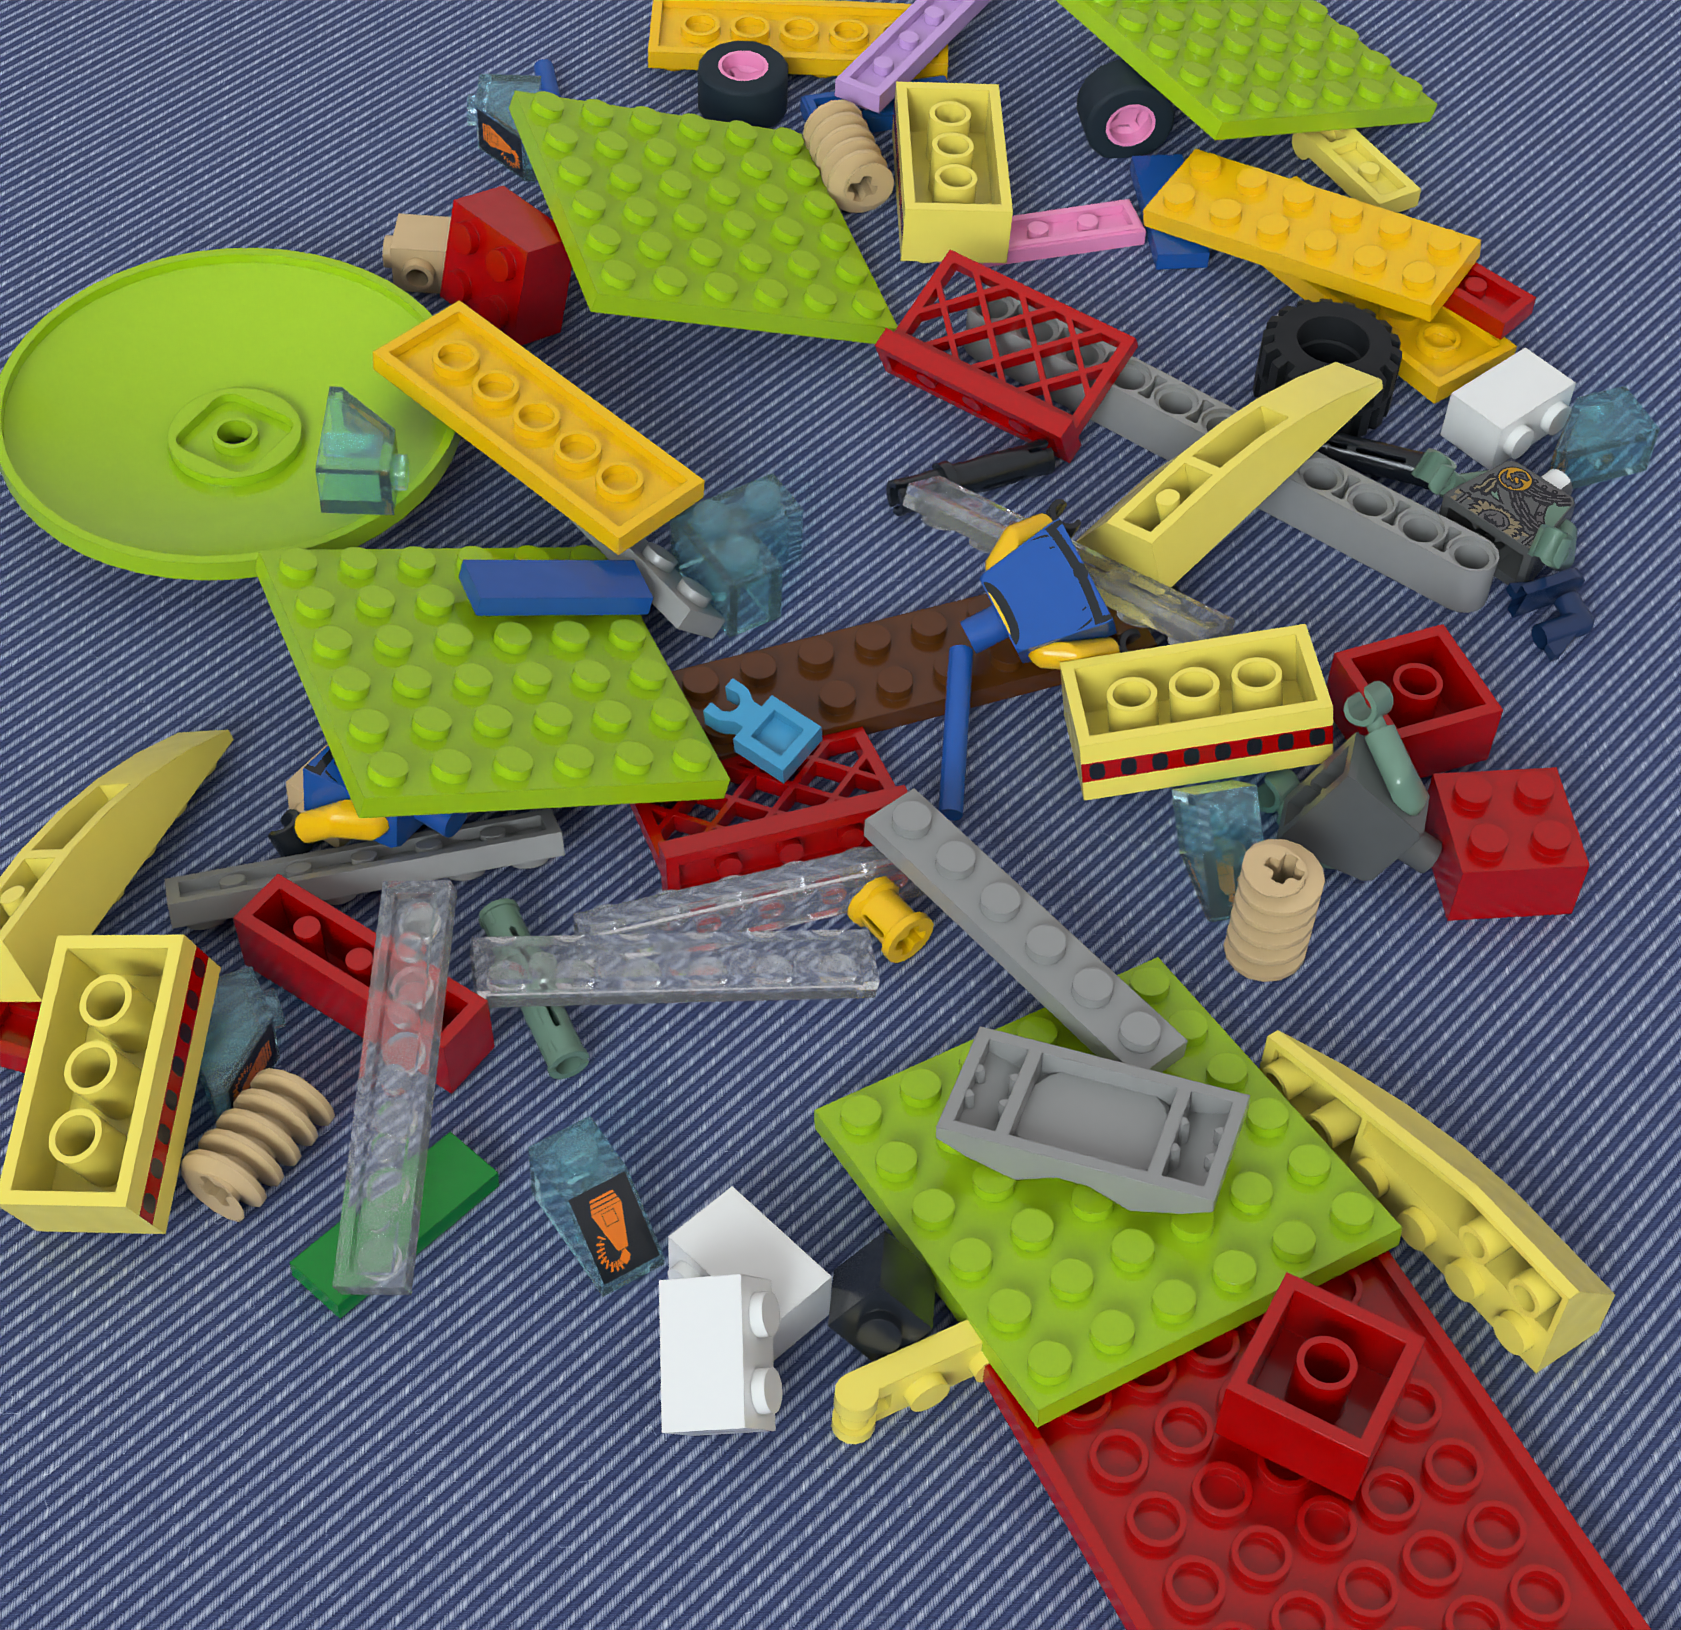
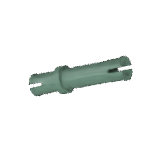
(548, 1024)

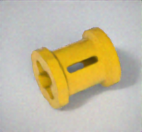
(890, 919)

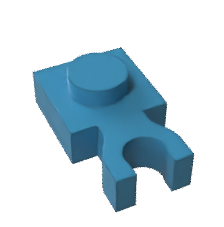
(766, 735)

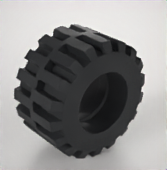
(1328, 333)

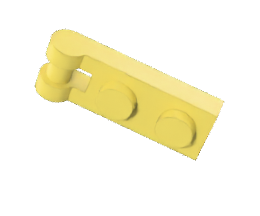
(1358, 168)
(909, 1377)

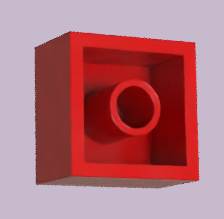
(507, 264)
(1438, 697)
(1505, 844)
(1319, 1385)

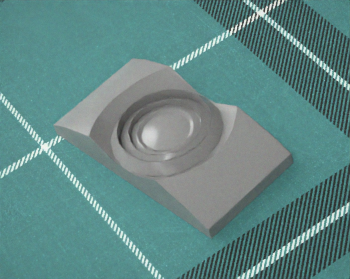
(1093, 1122)

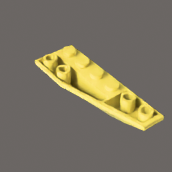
(1227, 473)
(92, 851)
(1448, 1206)

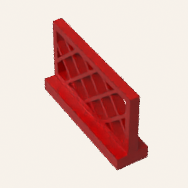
(990, 397)
(773, 834)

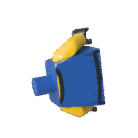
(1043, 597)
(333, 815)

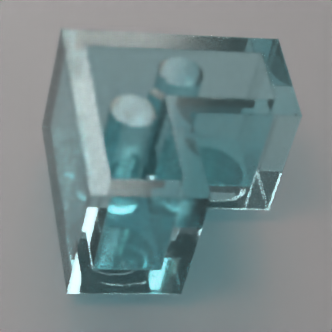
(739, 549)

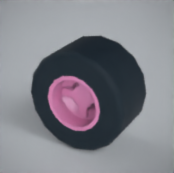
(743, 84)
(1123, 112)

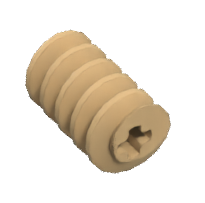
(847, 157)
(1273, 910)
(253, 1139)

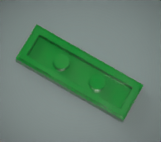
(452, 1187)

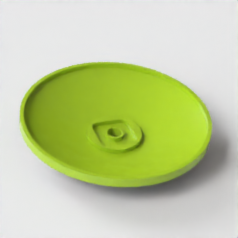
(142, 378)

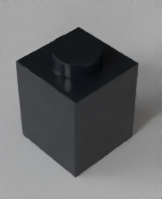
(882, 1298)

